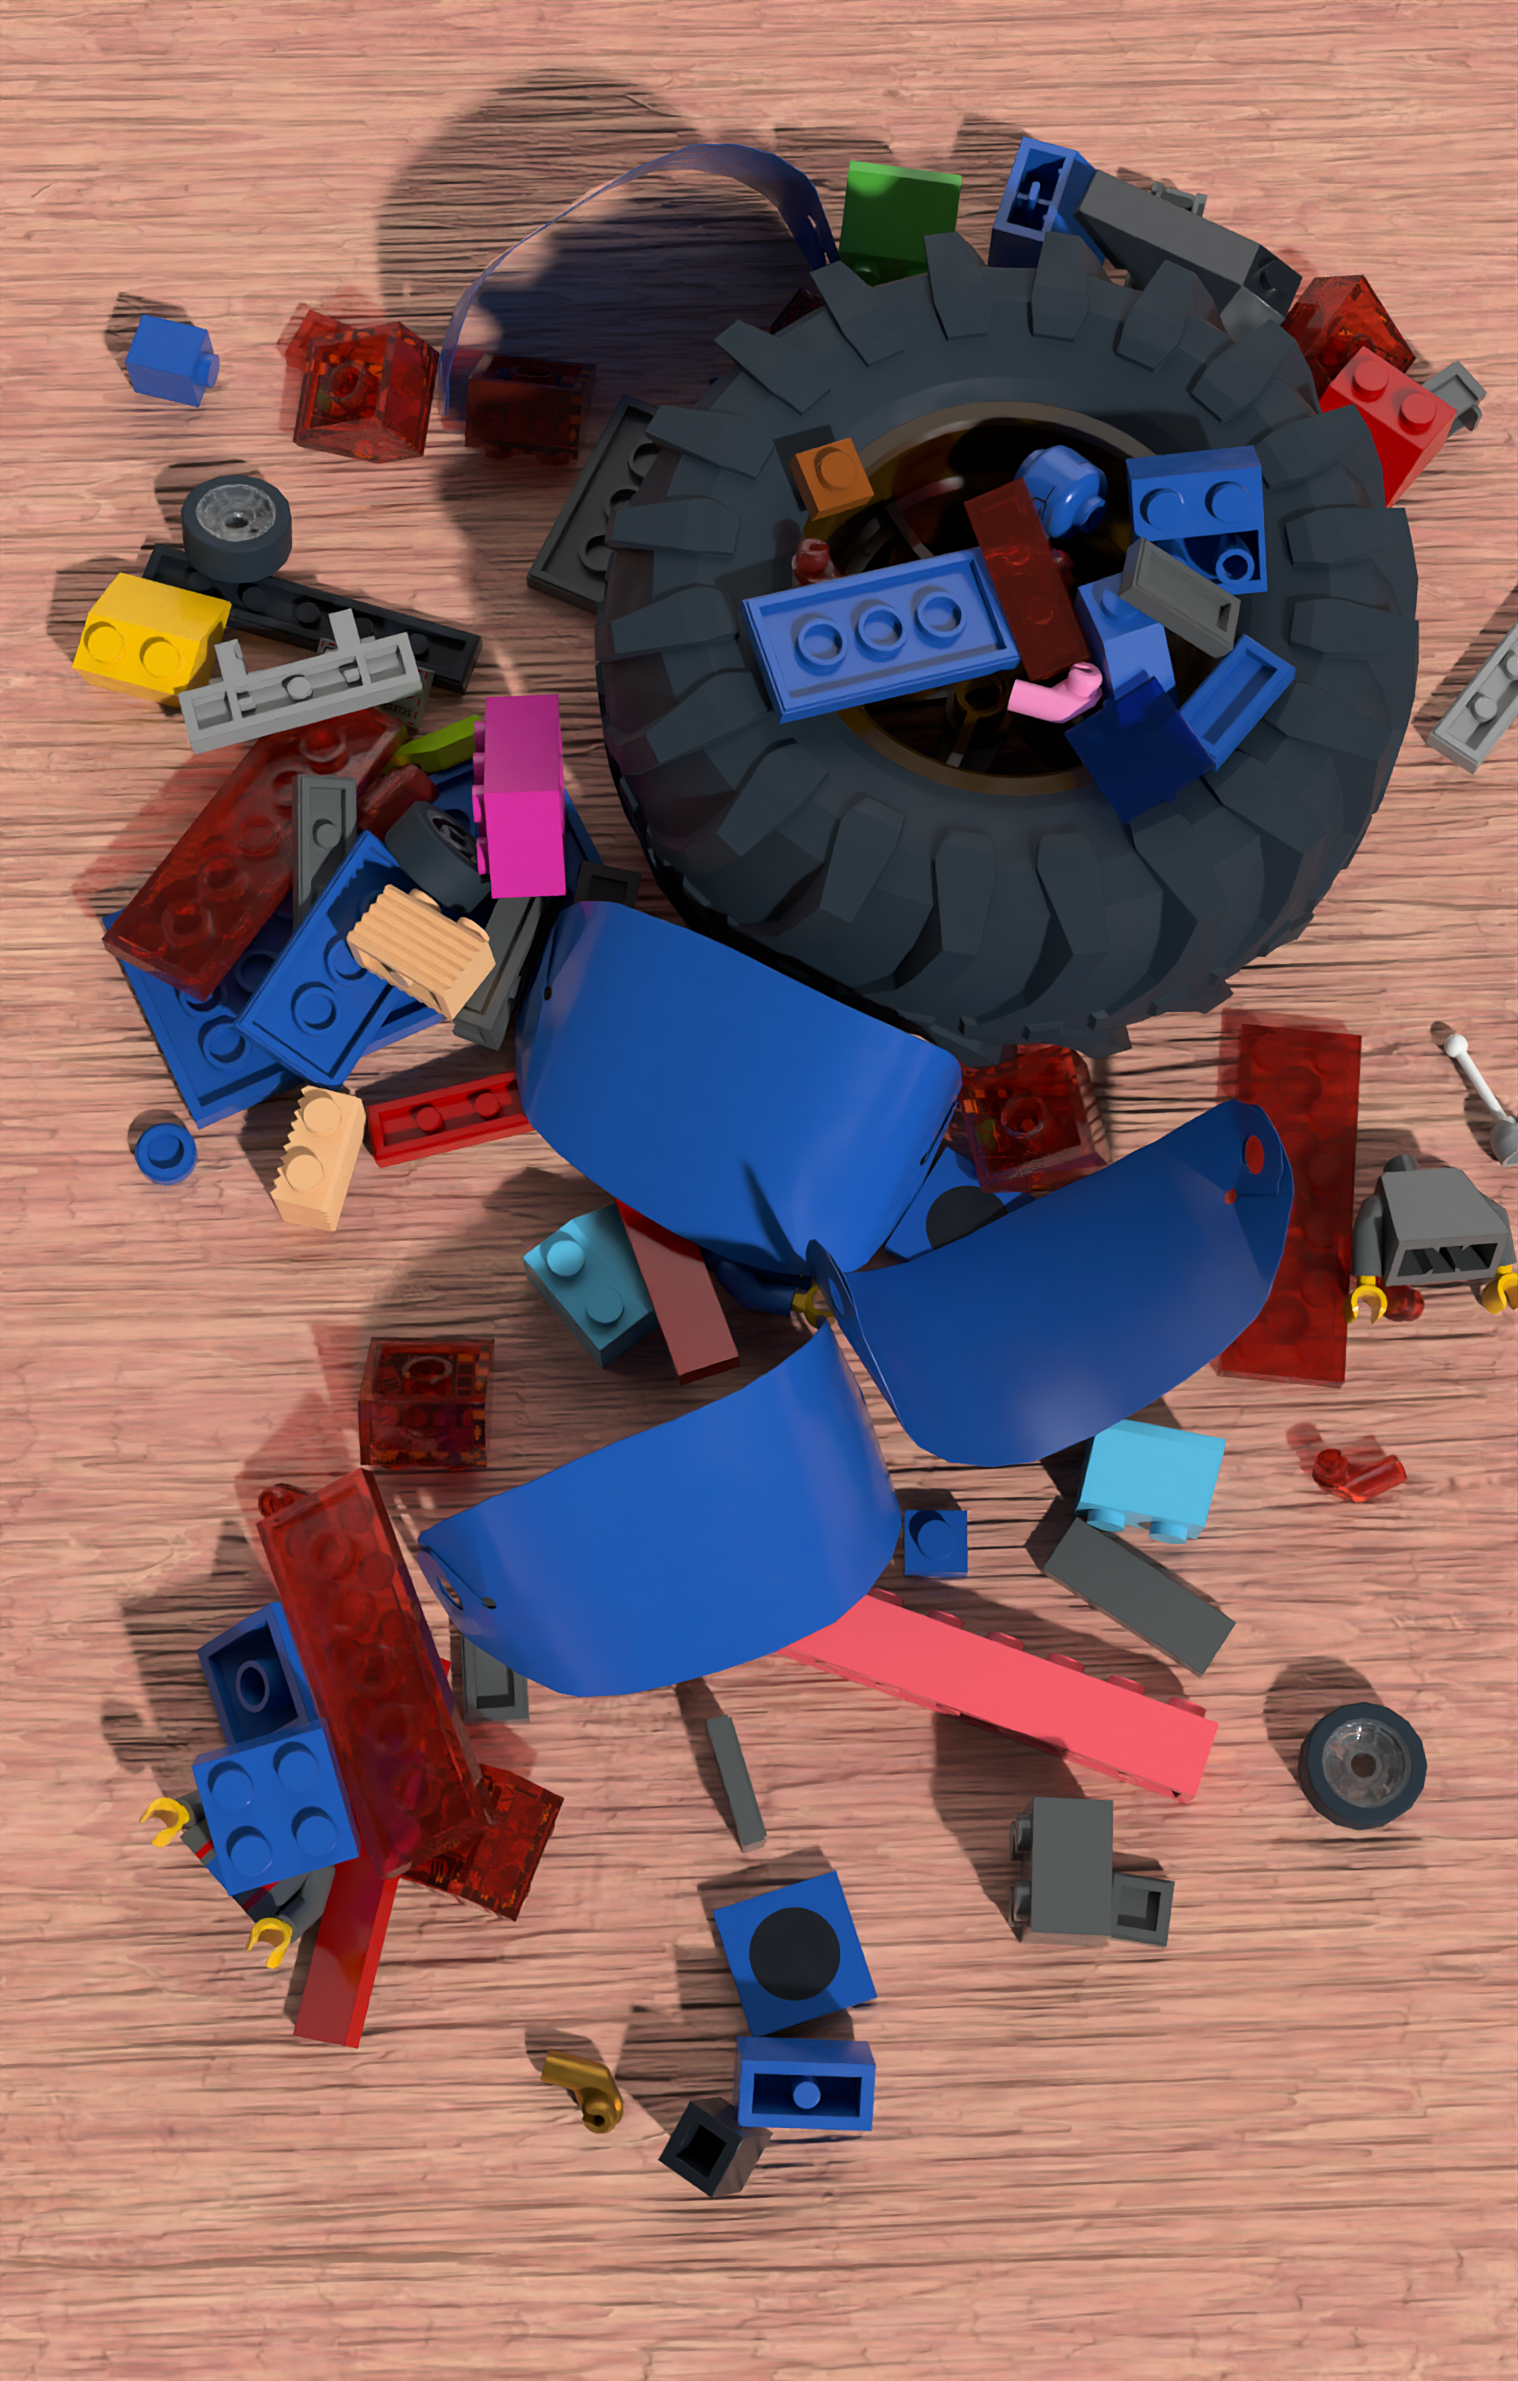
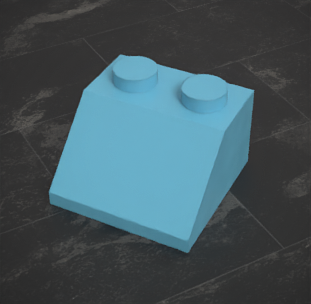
(594, 1283)
(1149, 1480)

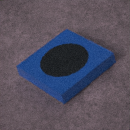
(949, 1209)
(794, 1954)

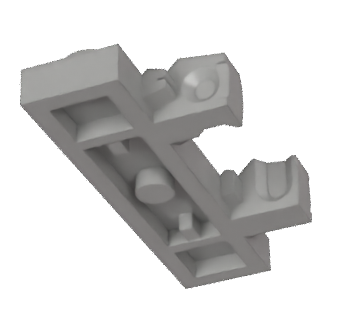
(301, 692)

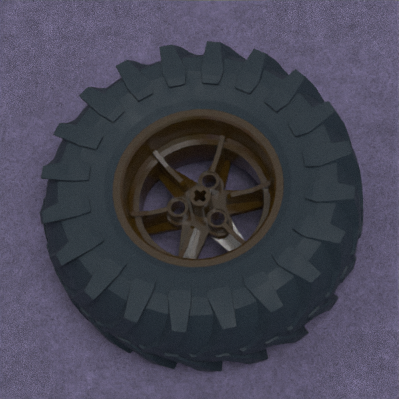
(926, 882)

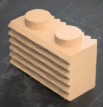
(422, 950)
(319, 1158)

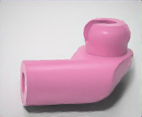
(1063, 700)

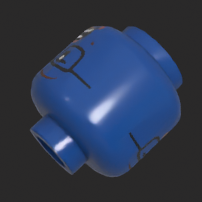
(1065, 491)

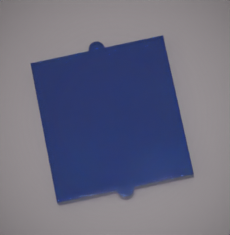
(1139, 750)

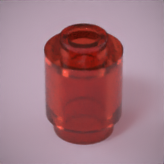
(392, 798)

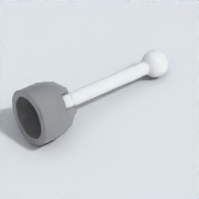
(1505, 1131)

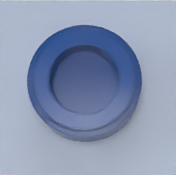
(166, 1153)

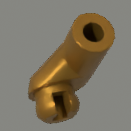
(592, 2086)

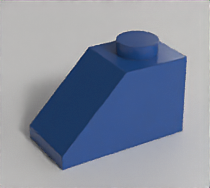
(1123, 640)

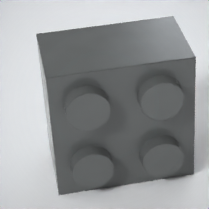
(1064, 1872)

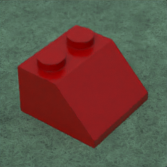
(1401, 414)

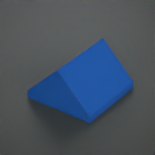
(258, 1677)

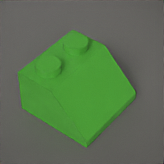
(889, 215)

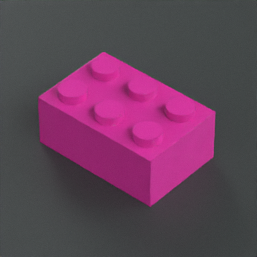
(520, 796)

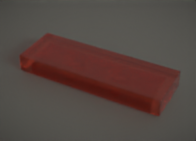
(1028, 580)

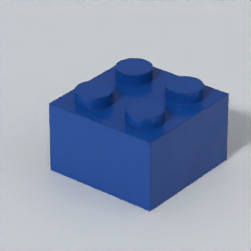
(276, 1806)

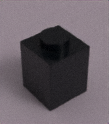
(712, 2148)

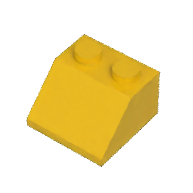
(150, 639)

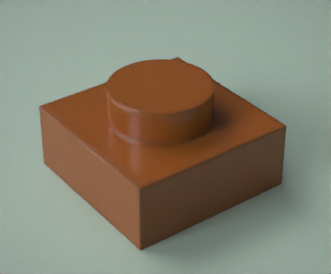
(831, 479)

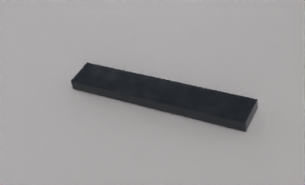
(301, 618)

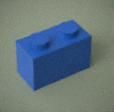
(803, 2083)

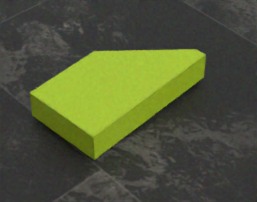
(438, 749)

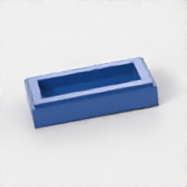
(1235, 697)

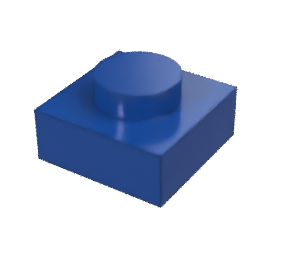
(935, 1543)

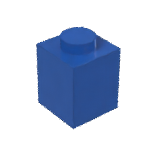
(172, 361)

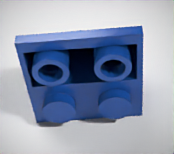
(1038, 199)
(1203, 513)

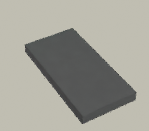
(574, 553)

